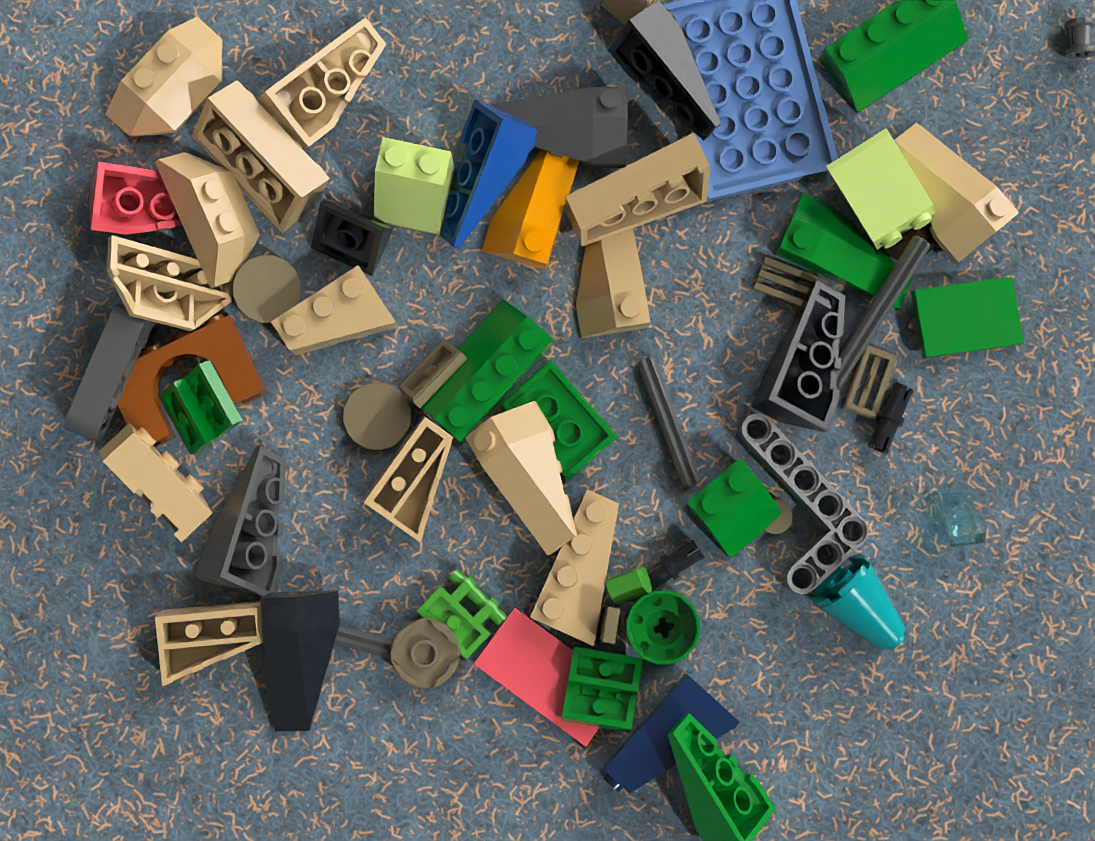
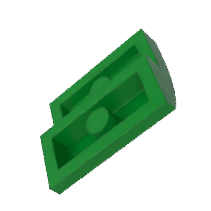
(200, 407)
(602, 689)

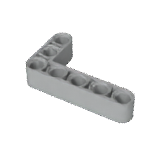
(809, 500)

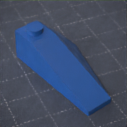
(492, 157)

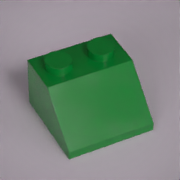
(734, 508)

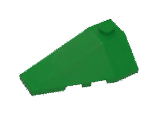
(835, 249)
(719, 794)

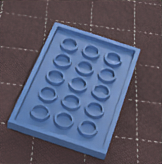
(762, 91)

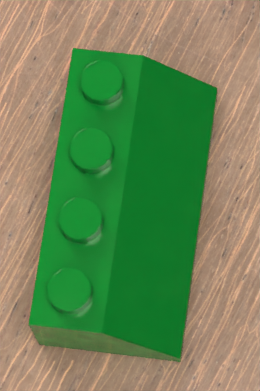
(893, 48)
(497, 359)

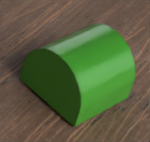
(629, 585)

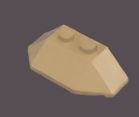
(169, 81)
(211, 214)
(163, 285)

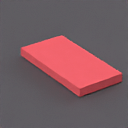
(534, 669)

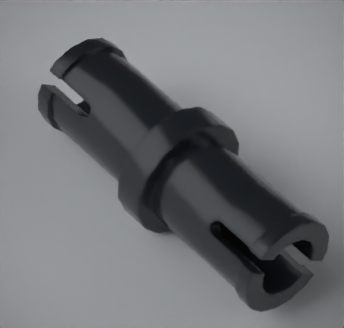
(890, 418)
(672, 565)

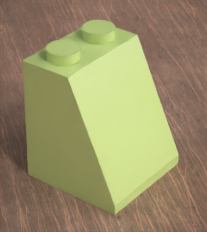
(412, 185)
(881, 190)

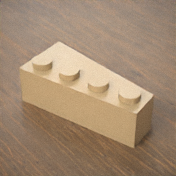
(641, 192)

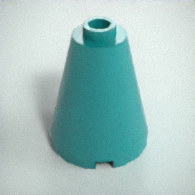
(861, 603)

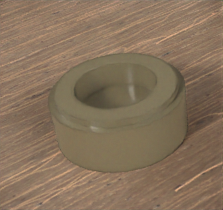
(783, 522)

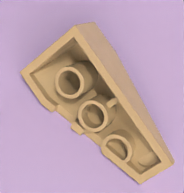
(318, 91)
(964, 200)
(611, 288)
(523, 465)

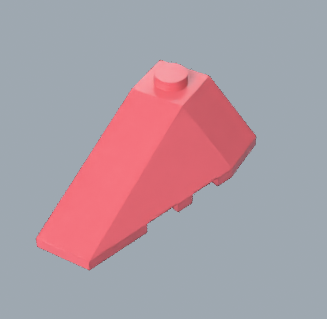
(129, 201)

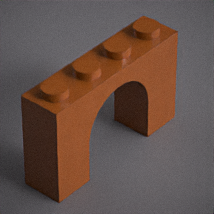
(218, 342)

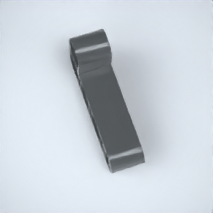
(108, 372)

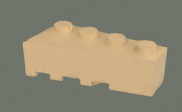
(578, 576)

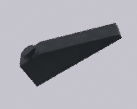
(657, 52)
(803, 373)
(298, 648)

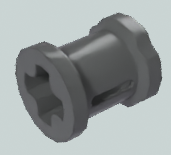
(1080, 37)

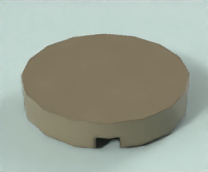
(266, 288)
(377, 416)
(425, 653)

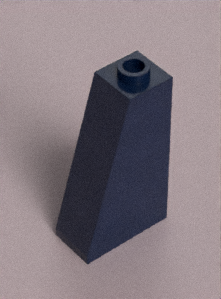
(648, 748)

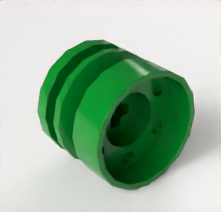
(646, 615)

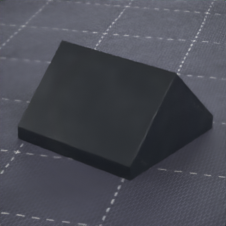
(350, 236)

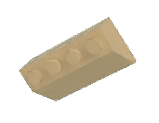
(261, 154)

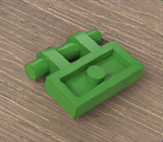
(449, 611)

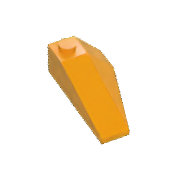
(532, 212)

